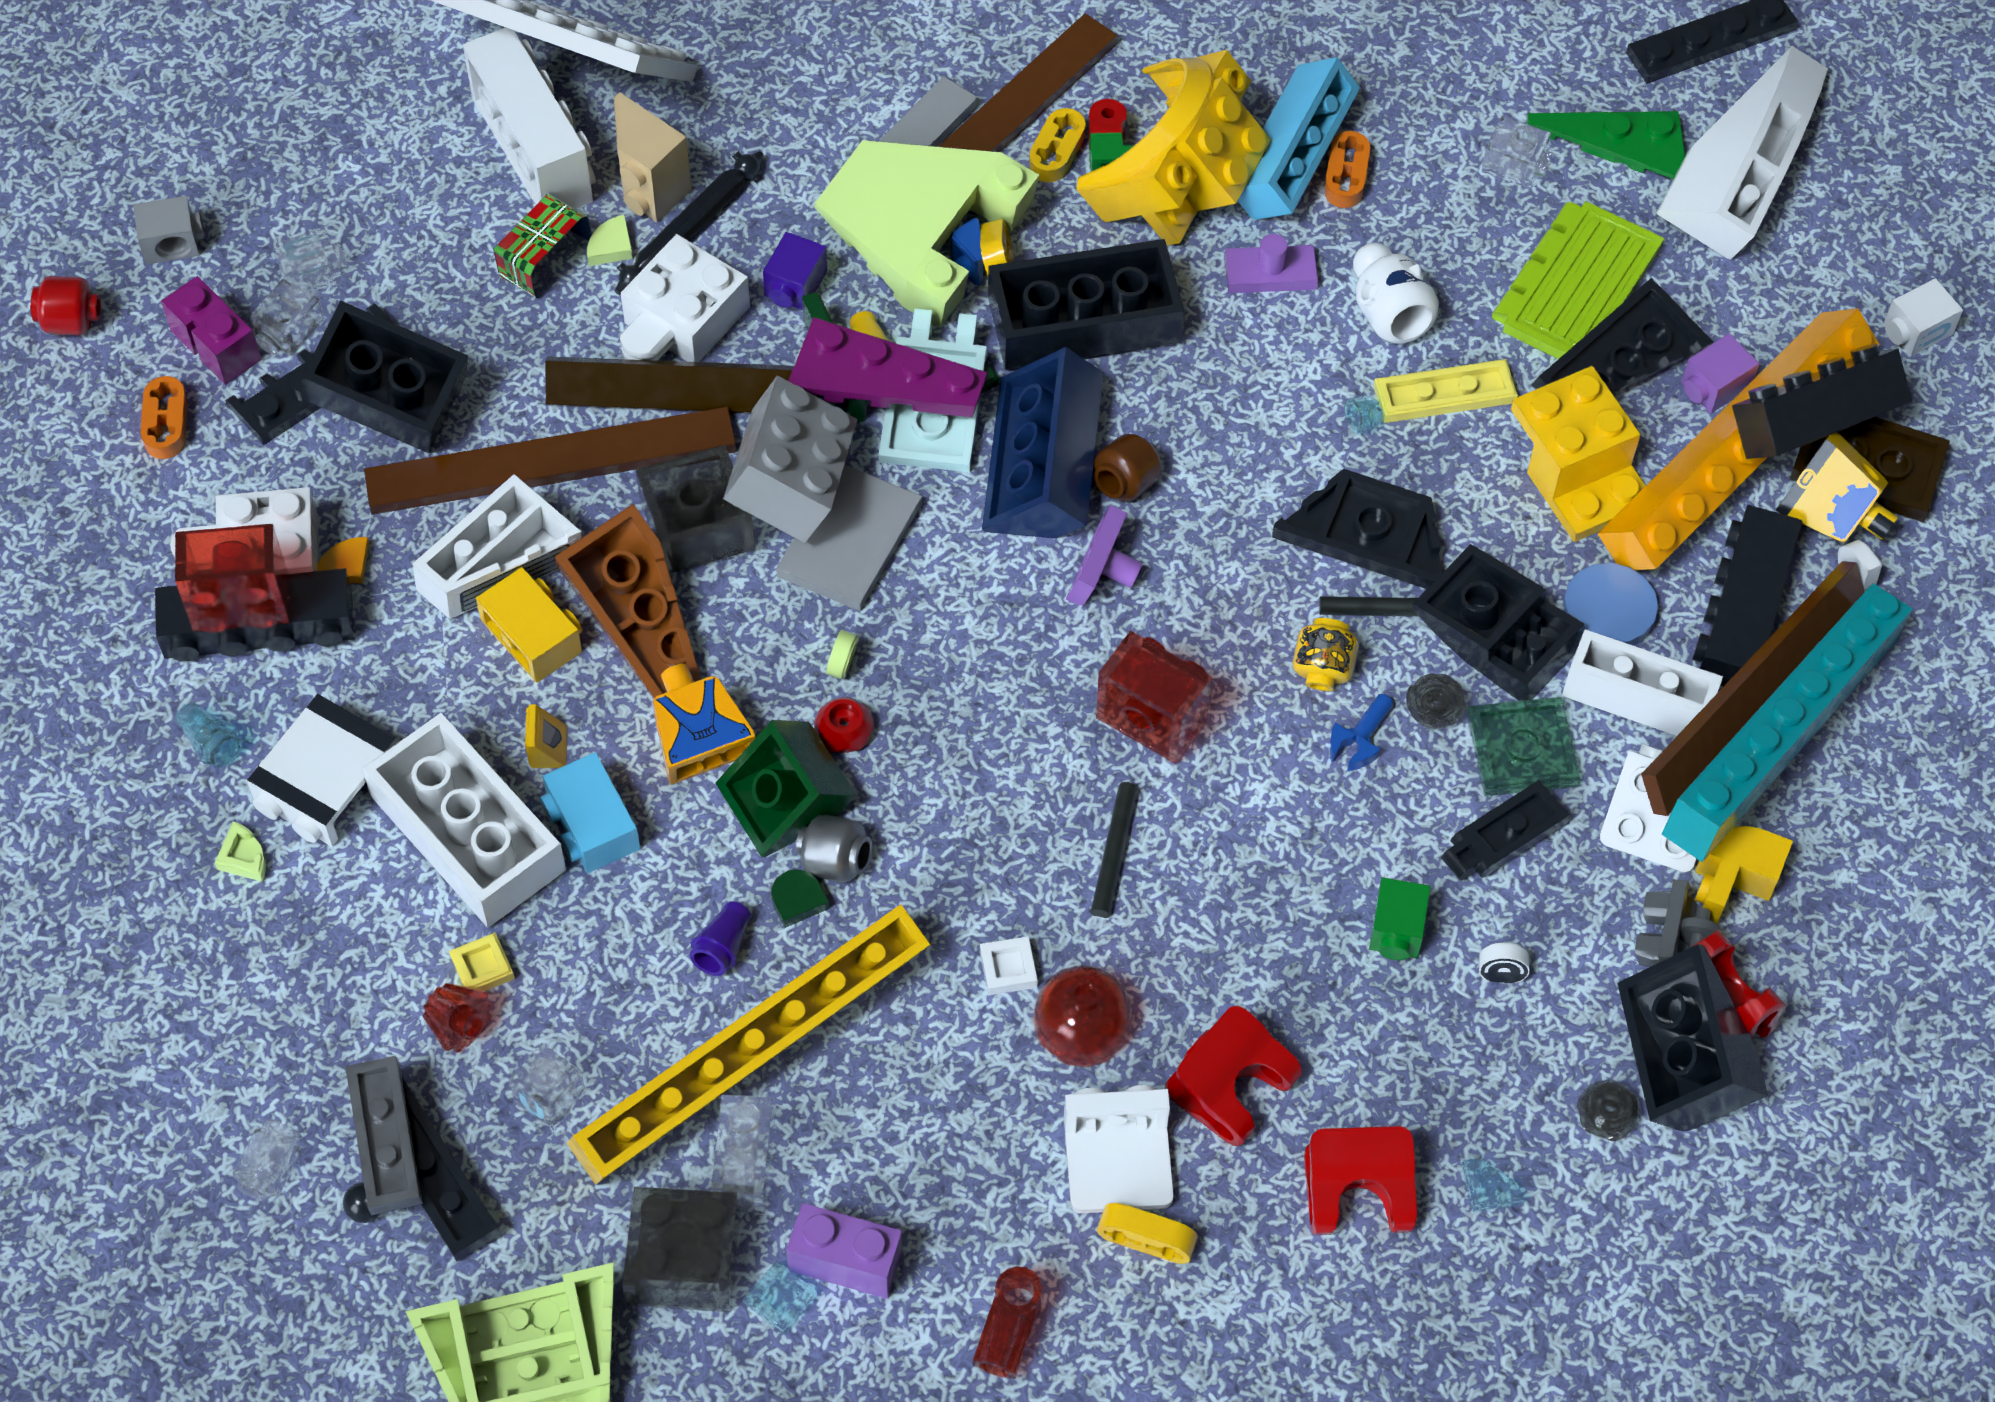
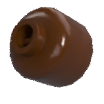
(1127, 467)

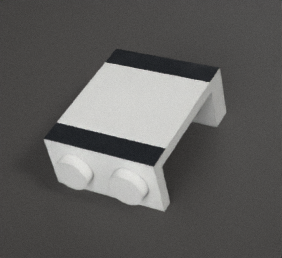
(317, 769)

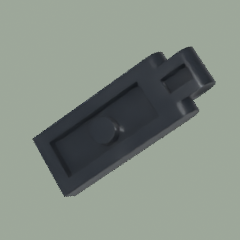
(1505, 832)

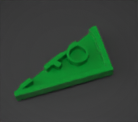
(1631, 138)

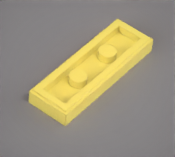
(1445, 390)

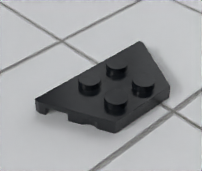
(1368, 527)

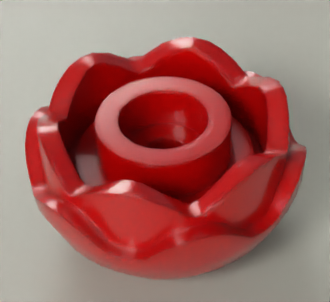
(848, 737)

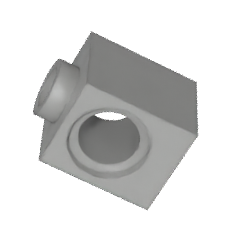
(168, 229)

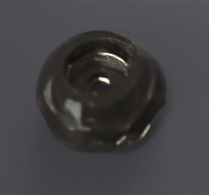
(1436, 688)
(1607, 1124)

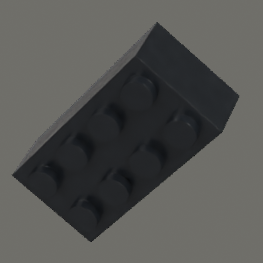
(1086, 302)

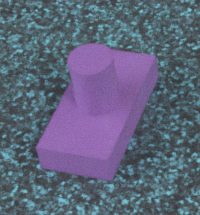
(1271, 267)
(1103, 559)

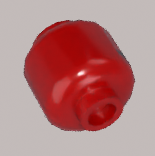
(65, 305)

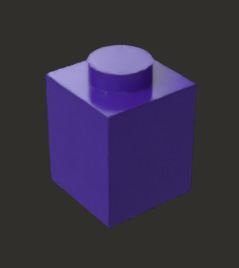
(794, 270)

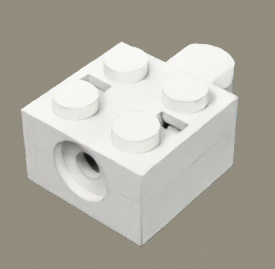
(681, 304)
(289, 511)

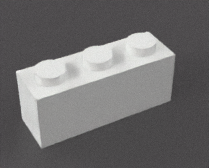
(1638, 683)

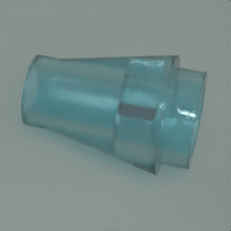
(210, 736)

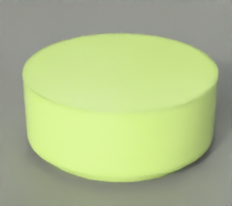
(842, 654)

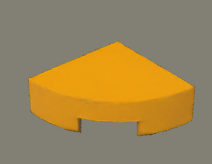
(347, 554)

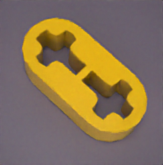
(1065, 148)
(995, 243)
(1147, 1233)

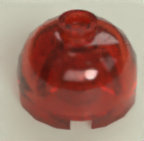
(1083, 1016)

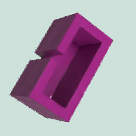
(220, 335)

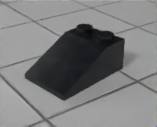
(1689, 1042)

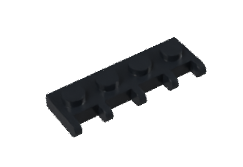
(281, 401)

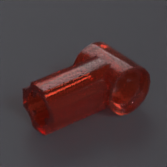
(1008, 1325)

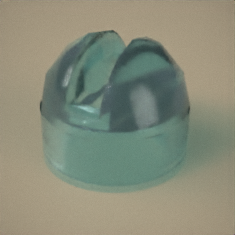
(1367, 410)

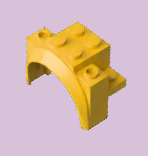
(1192, 156)

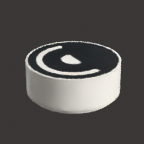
(1500, 959)

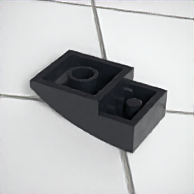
(1500, 623)

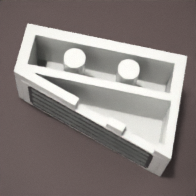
(493, 541)

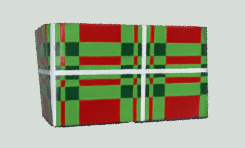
(535, 237)

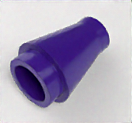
(719, 942)

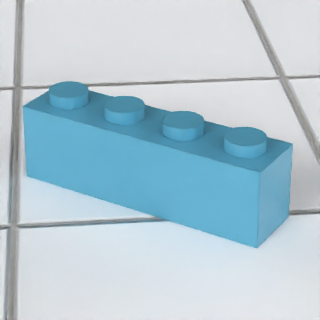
(1299, 136)

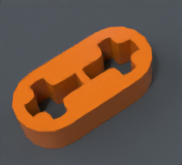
(1355, 170)
(154, 417)

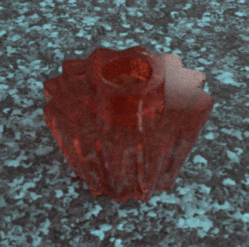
(457, 1015)

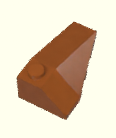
(630, 595)

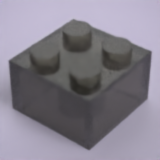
(689, 511)
(681, 1249)

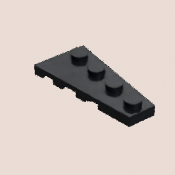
(1633, 341)

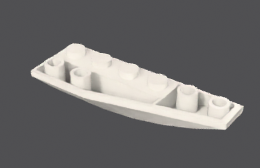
(1744, 157)

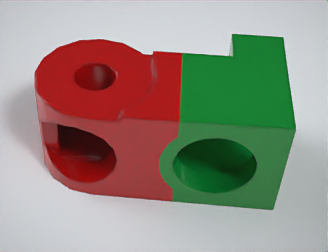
(1106, 132)

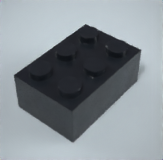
(384, 376)

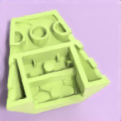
(525, 1344)

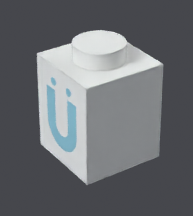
(1922, 317)

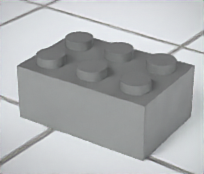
(790, 459)

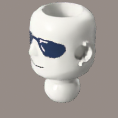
(1394, 294)

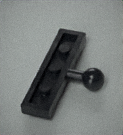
(444, 1189)

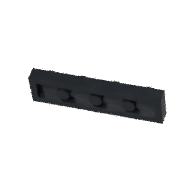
(1710, 38)

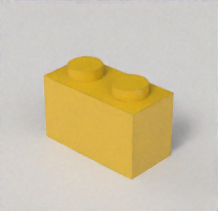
(530, 624)

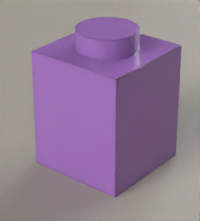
(1719, 373)

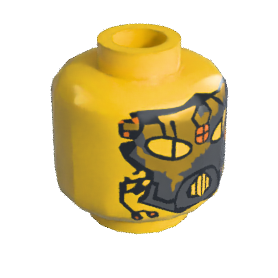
(1325, 654)

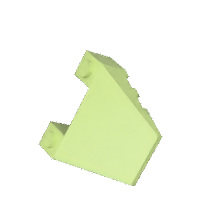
(907, 200)

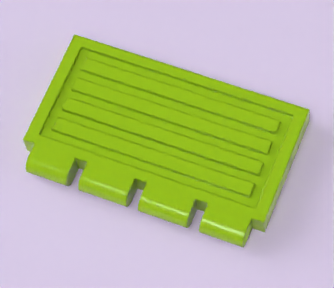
(1576, 277)

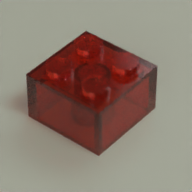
(232, 577)
(1153, 696)

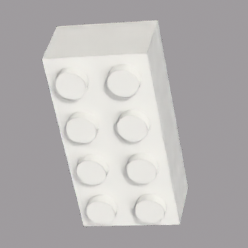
(528, 119)
(464, 819)

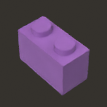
(844, 1250)

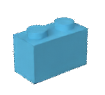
(590, 812)

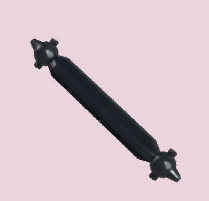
(697, 213)

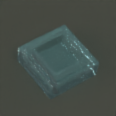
(780, 1297)

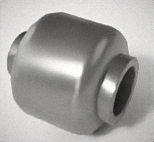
(834, 848)

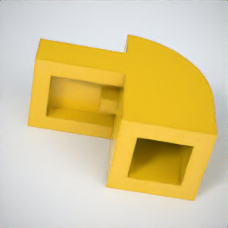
(1743, 860)

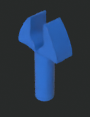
(1361, 734)

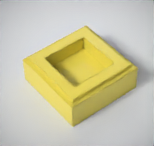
(482, 963)

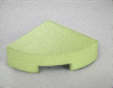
(609, 242)
(241, 854)

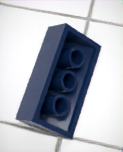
(1044, 447)

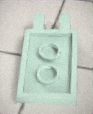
(934, 438)

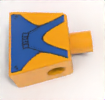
(697, 725)

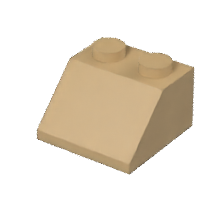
(650, 160)

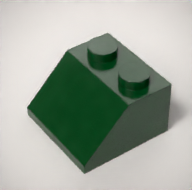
(783, 784)

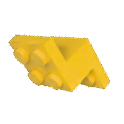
(1580, 450)

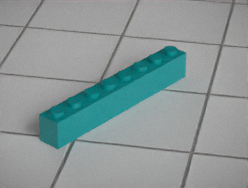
(1785, 723)

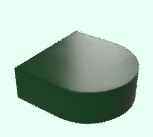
(797, 897)

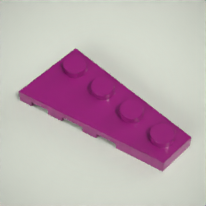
(865, 367)

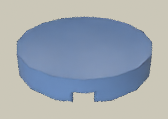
(1612, 602)

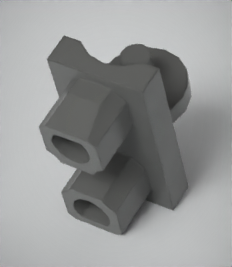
(1681, 928)

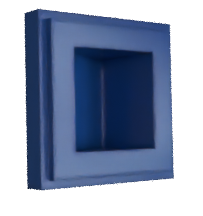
(967, 250)

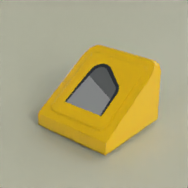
(545, 739)

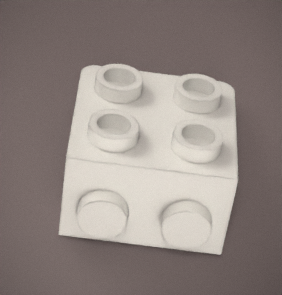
(1631, 822)
(1118, 1148)

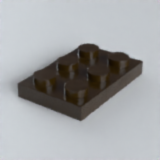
(1901, 454)

